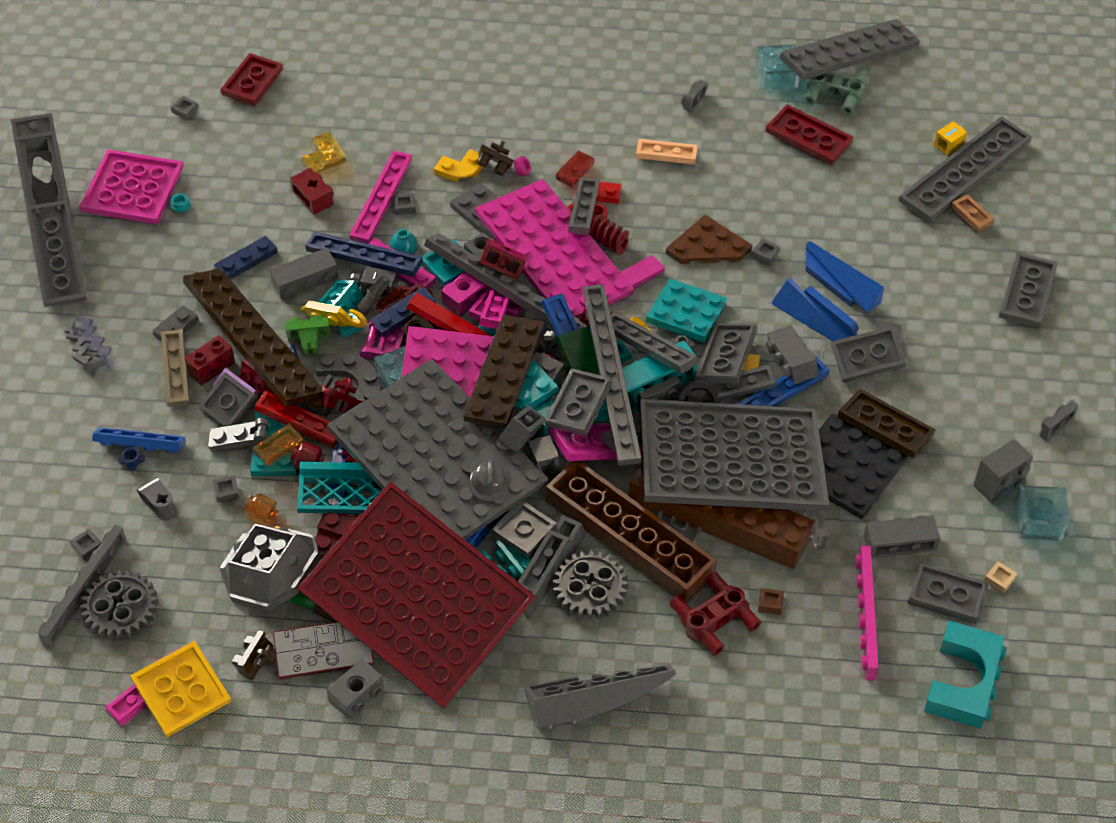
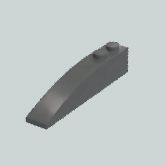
(578, 699)

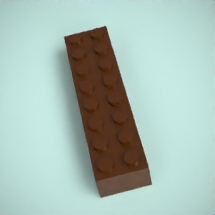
(631, 530)
(764, 531)

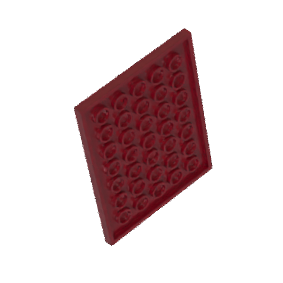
(417, 594)

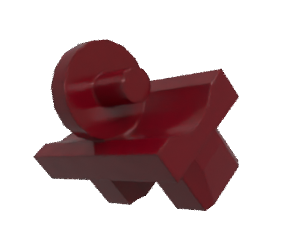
(331, 395)

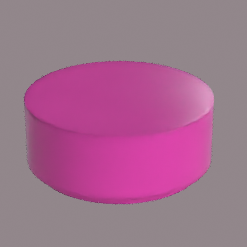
(522, 166)

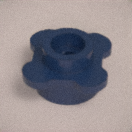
(131, 453)

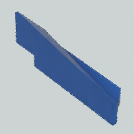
(842, 278)
(815, 311)

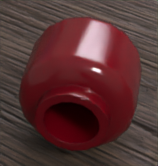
(306, 453)

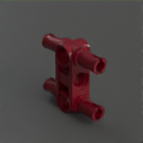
(715, 613)

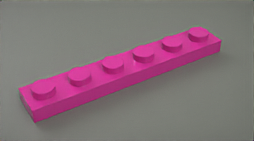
(380, 197)
(866, 621)

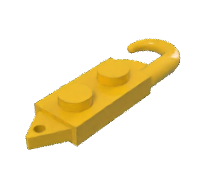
(335, 314)

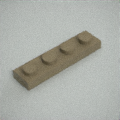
(175, 368)

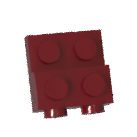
(331, 529)

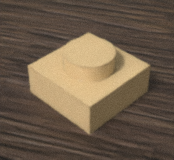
(1000, 577)

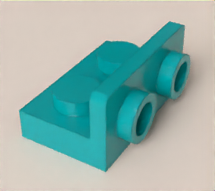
(343, 294)
(512, 559)

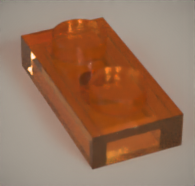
(277, 445)

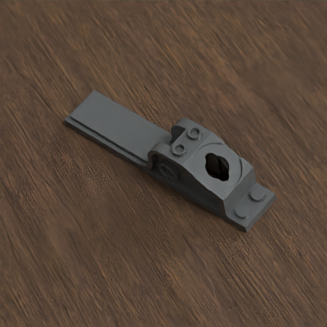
(48, 212)

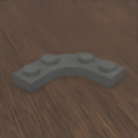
(352, 367)

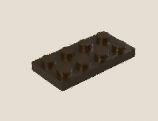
(886, 423)

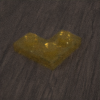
(327, 153)

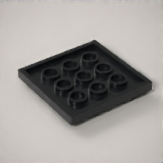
(856, 465)

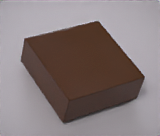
(770, 601)

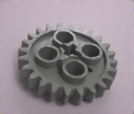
(590, 585)
(119, 605)

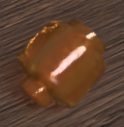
(261, 509)

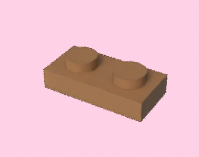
(972, 213)

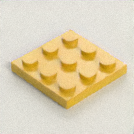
(180, 689)

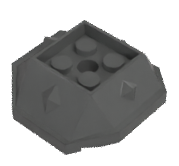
(268, 566)

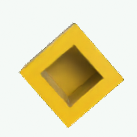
(950, 138)

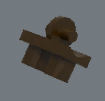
(487, 154)
(256, 655)

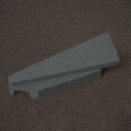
(551, 553)

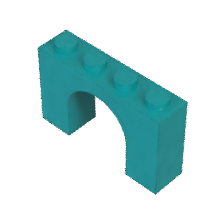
(968, 704)

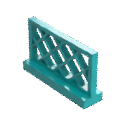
(334, 473)

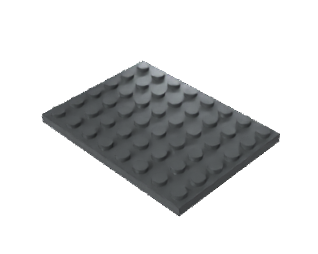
(425, 448)
(732, 455)

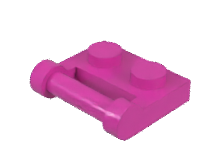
(386, 344)

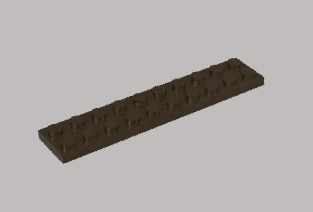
(253, 337)

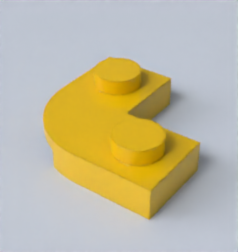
(455, 170)

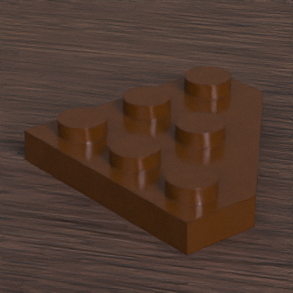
(708, 243)

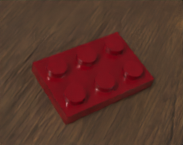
(252, 79)

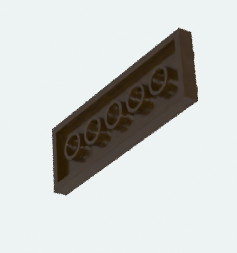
(504, 371)

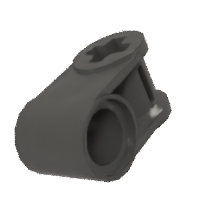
(158, 499)

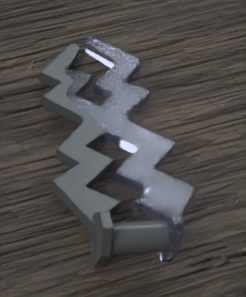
(102, 352)

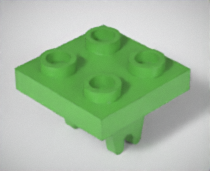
(308, 332)

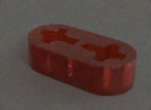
(393, 298)

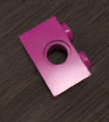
(462, 293)

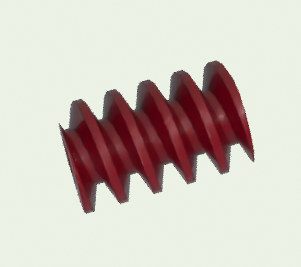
(609, 235)

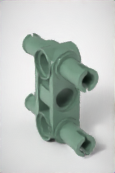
(839, 88)

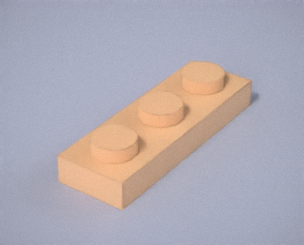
(666, 151)

